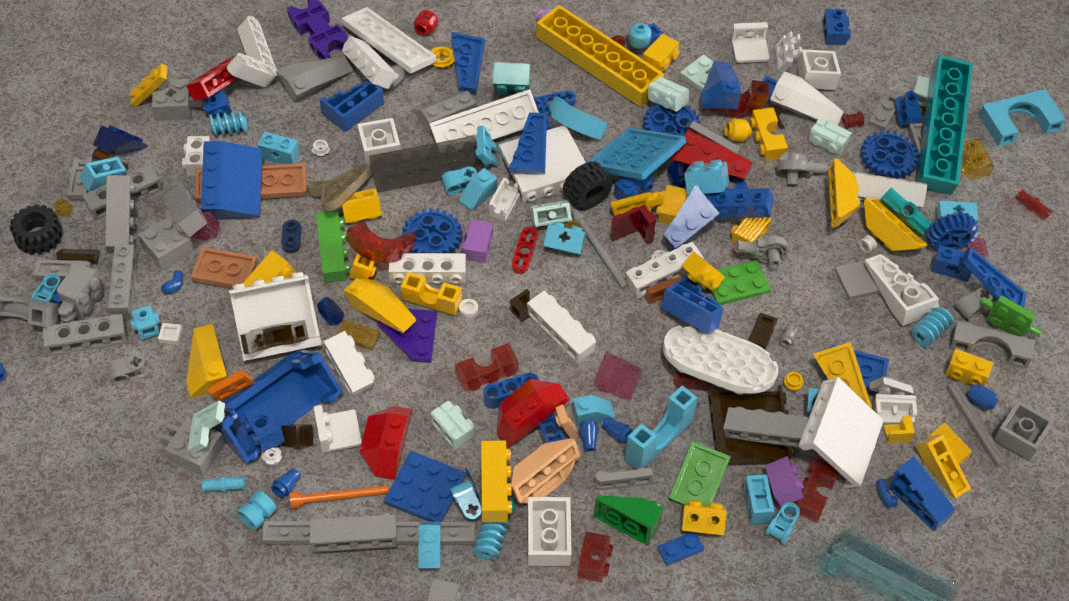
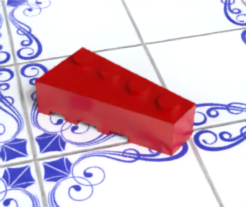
(704, 149)

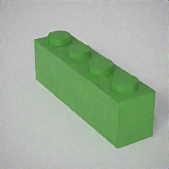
(331, 247)

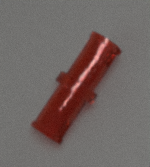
(1033, 204)

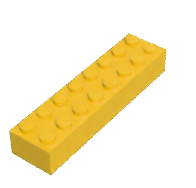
(597, 54)

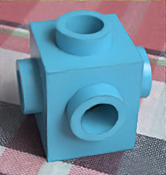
(145, 322)

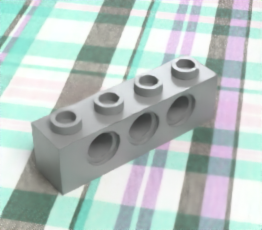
(145, 184)
(123, 281)
(77, 340)

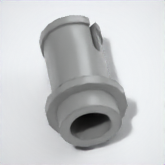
(787, 337)

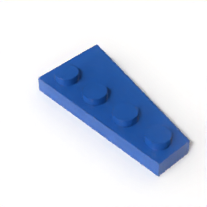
(467, 59)

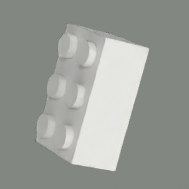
(549, 531)

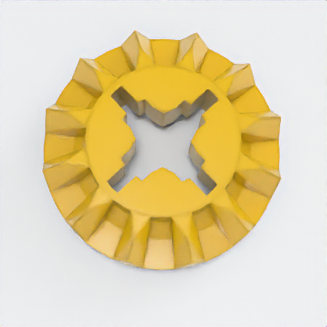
(447, 55)

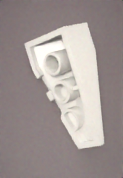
(801, 98)
(902, 293)

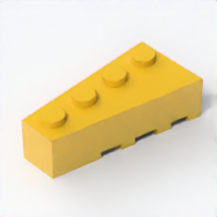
(494, 481)

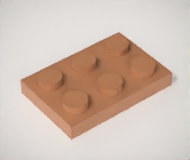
(222, 267)

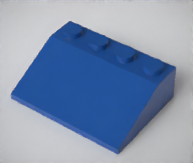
(231, 180)

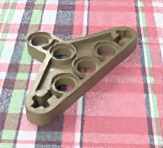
(339, 189)

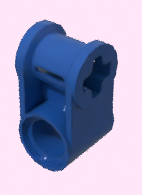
(908, 111)

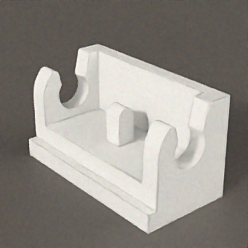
(503, 200)
(894, 407)

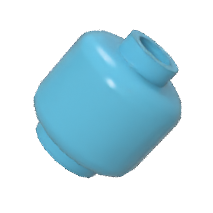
(639, 36)

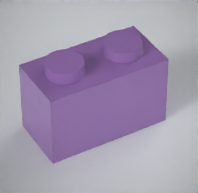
(477, 241)
(784, 481)

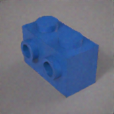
(836, 27)
(630, 187)

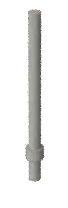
(579, 217)

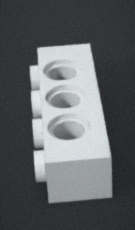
(433, 266)

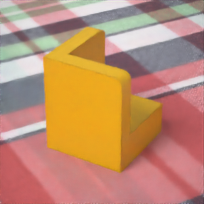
(900, 432)

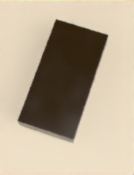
(78, 254)
(763, 330)

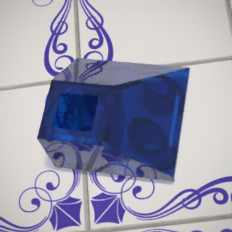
(117, 141)

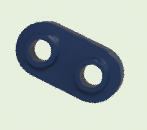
(291, 235)

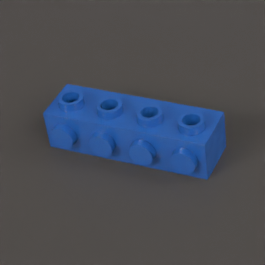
(742, 203)

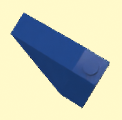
(721, 87)

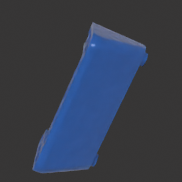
(289, 391)

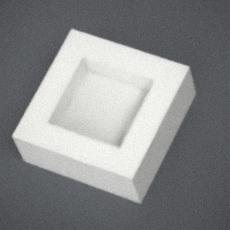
(170, 333)

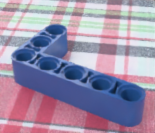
(501, 392)

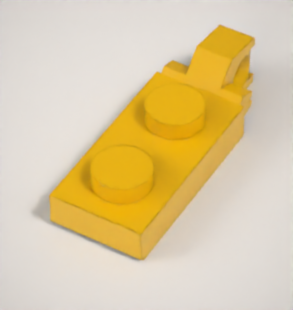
(626, 204)

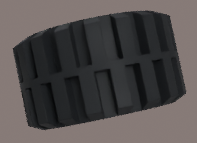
(587, 185)
(39, 240)

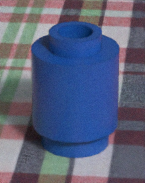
(983, 397)

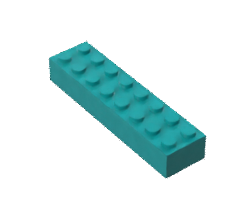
(945, 124)

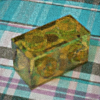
(976, 160)

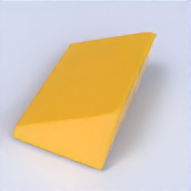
(957, 446)

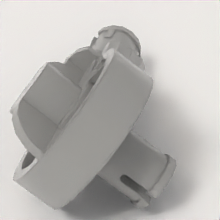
(795, 162)
(760, 246)

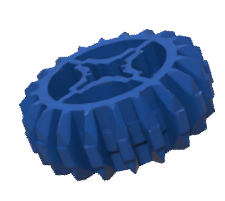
(952, 231)

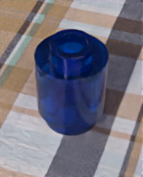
(677, 174)
(330, 311)

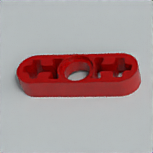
(523, 243)

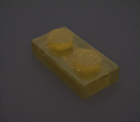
(362, 335)

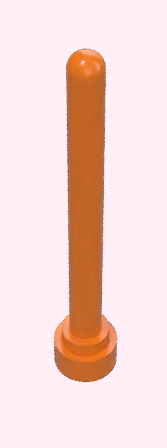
(298, 499)

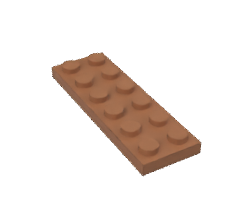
(276, 181)

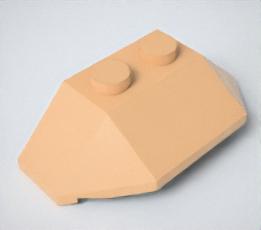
(544, 469)

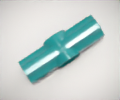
(915, 219)

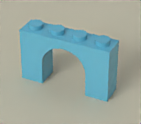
(1036, 104)
(646, 445)

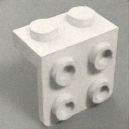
(750, 42)

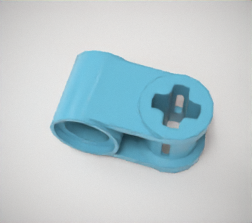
(457, 180)
(47, 288)
(466, 497)
(782, 525)

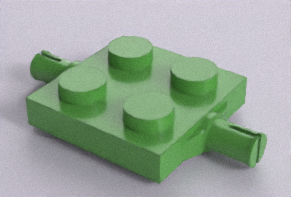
(1010, 317)

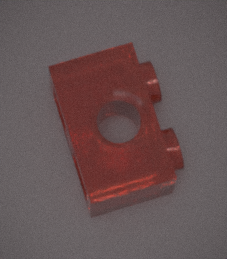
(595, 545)

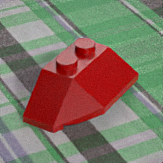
(528, 408)
(385, 440)

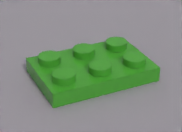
(741, 283)
(699, 475)

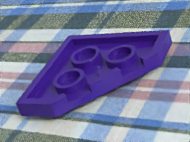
(418, 339)

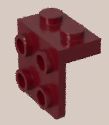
(635, 220)

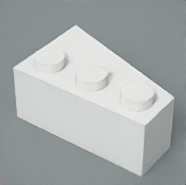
(348, 363)

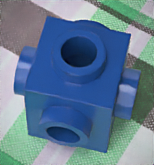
(216, 104)

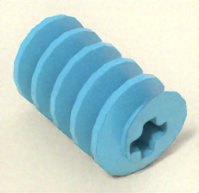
(228, 123)
(932, 326)
(489, 539)

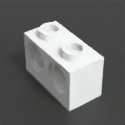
(194, 154)

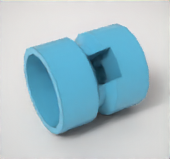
(254, 512)

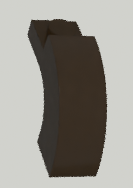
(274, 336)

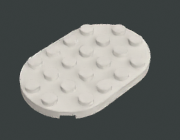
(720, 359)

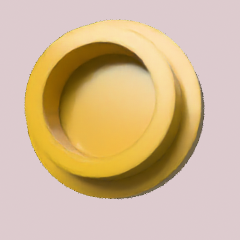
(793, 381)

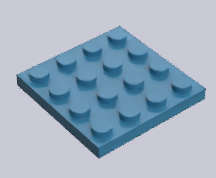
(638, 152)

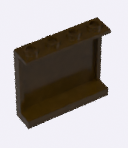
(744, 451)

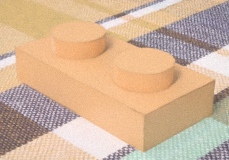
(566, 422)

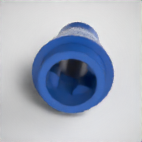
(618, 430)
(589, 432)
(283, 485)

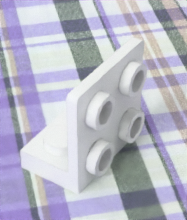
(337, 429)

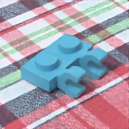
(485, 146)

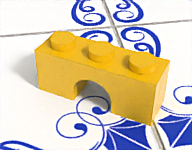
(770, 145)
(417, 291)

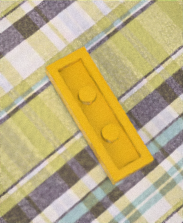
(148, 85)

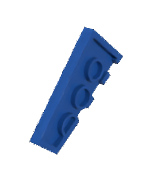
(531, 148)
(992, 278)

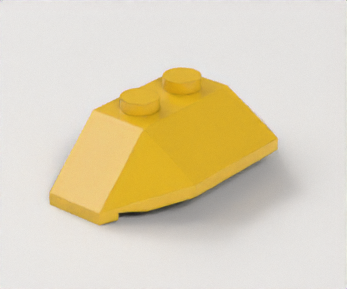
(842, 193)
(889, 228)

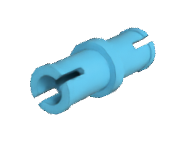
(223, 484)

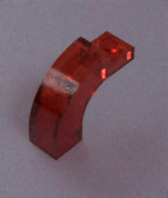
(752, 99)
(376, 248)

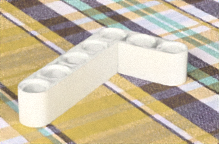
(258, 63)

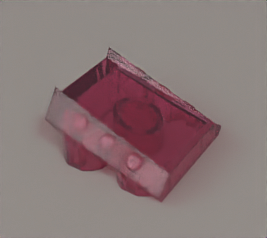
(617, 376)

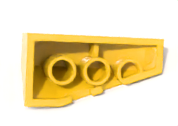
(379, 303)
(205, 361)

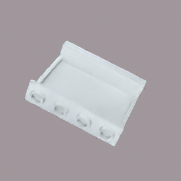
(561, 160)
(274, 304)
(842, 430)

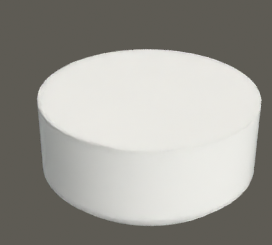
(468, 308)

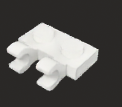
(785, 51)

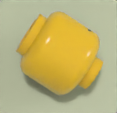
(737, 130)

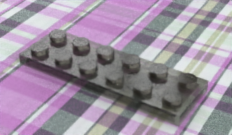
(423, 163)

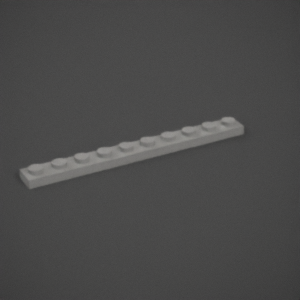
(407, 533)

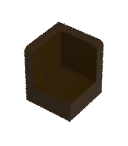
(518, 305)
(297, 435)

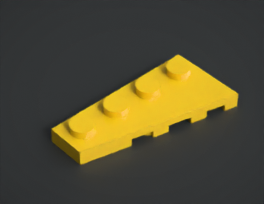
(842, 363)

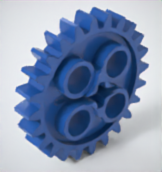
(668, 121)
(889, 154)
(434, 229)

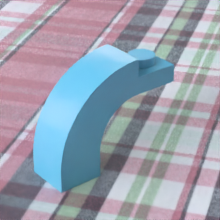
(576, 119)

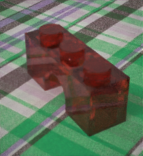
(474, 376)
(821, 476)

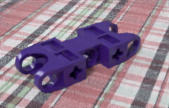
(315, 21)

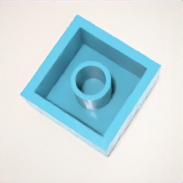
(707, 176)

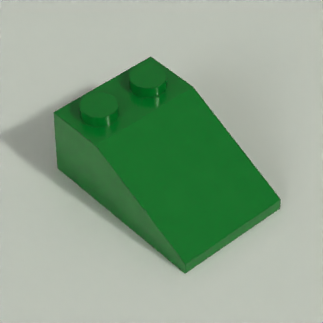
(630, 515)

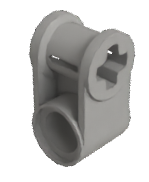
(970, 304)
(127, 369)

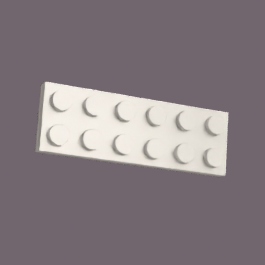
(388, 40)
(498, 117)

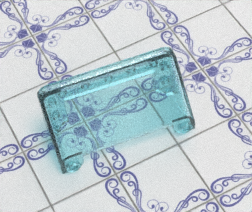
(884, 569)

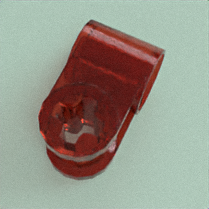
(690, 382)

